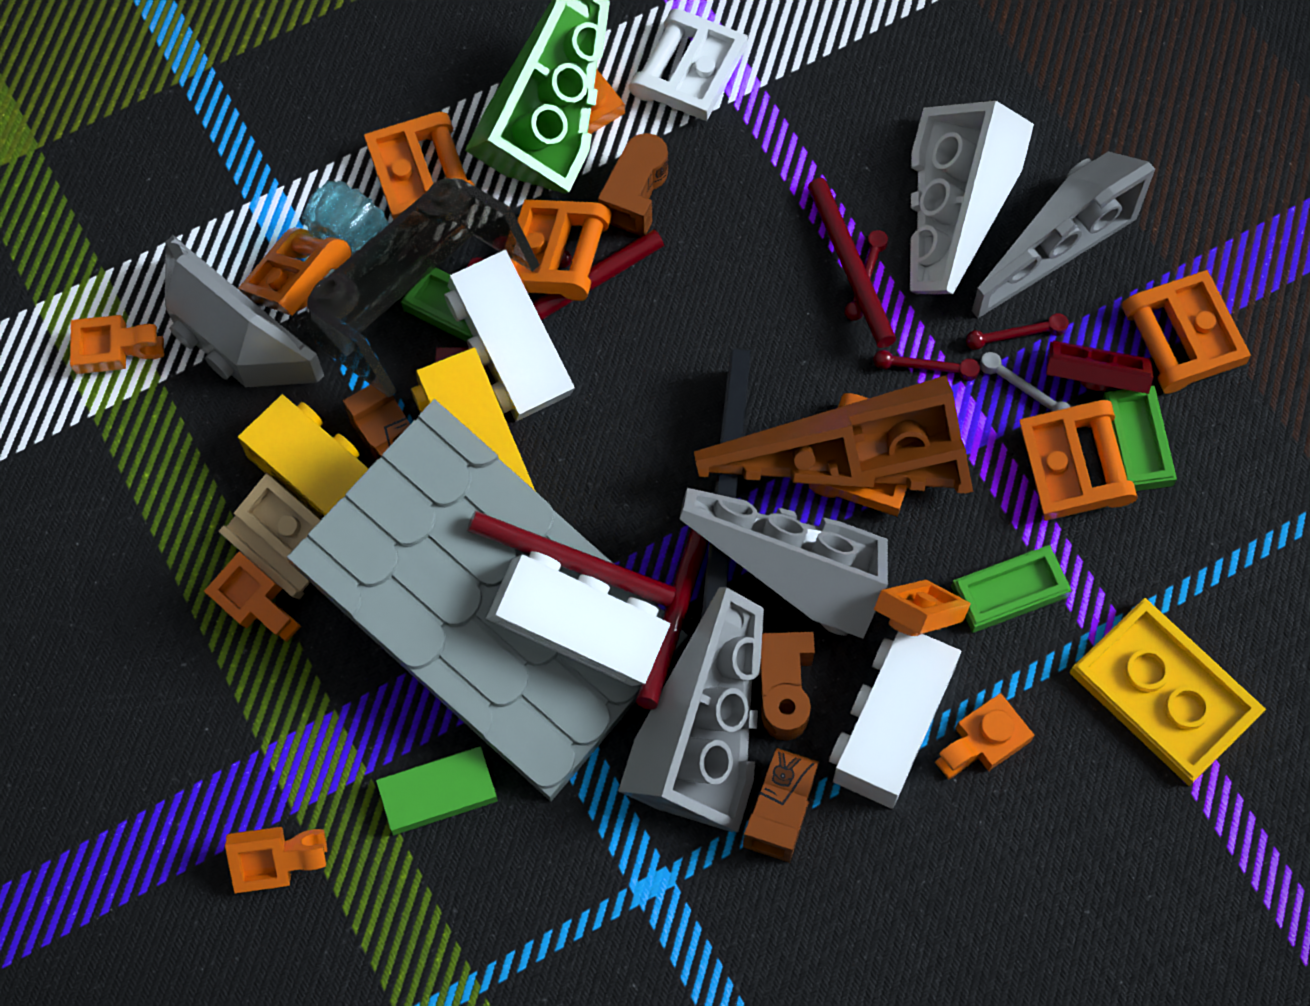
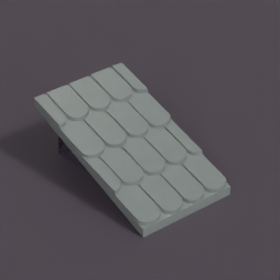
(422, 589)

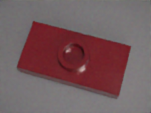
(1099, 368)

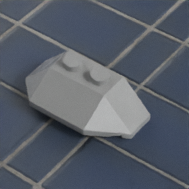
(230, 326)

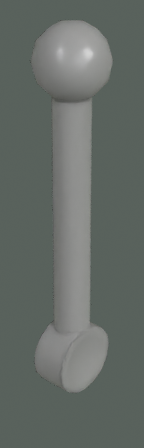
(991, 364)

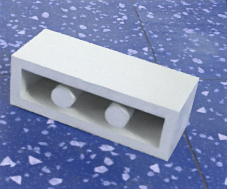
(508, 336)
(579, 618)
(893, 716)

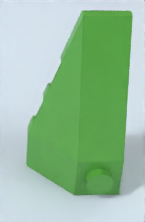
(544, 104)

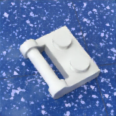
(702, 70)

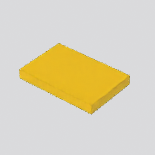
(1167, 691)

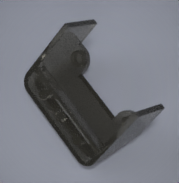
(399, 260)

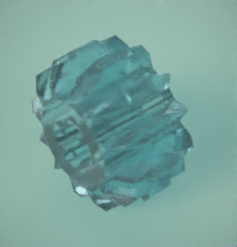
(343, 214)

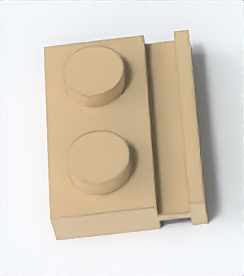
(269, 529)

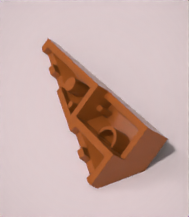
(886, 439)

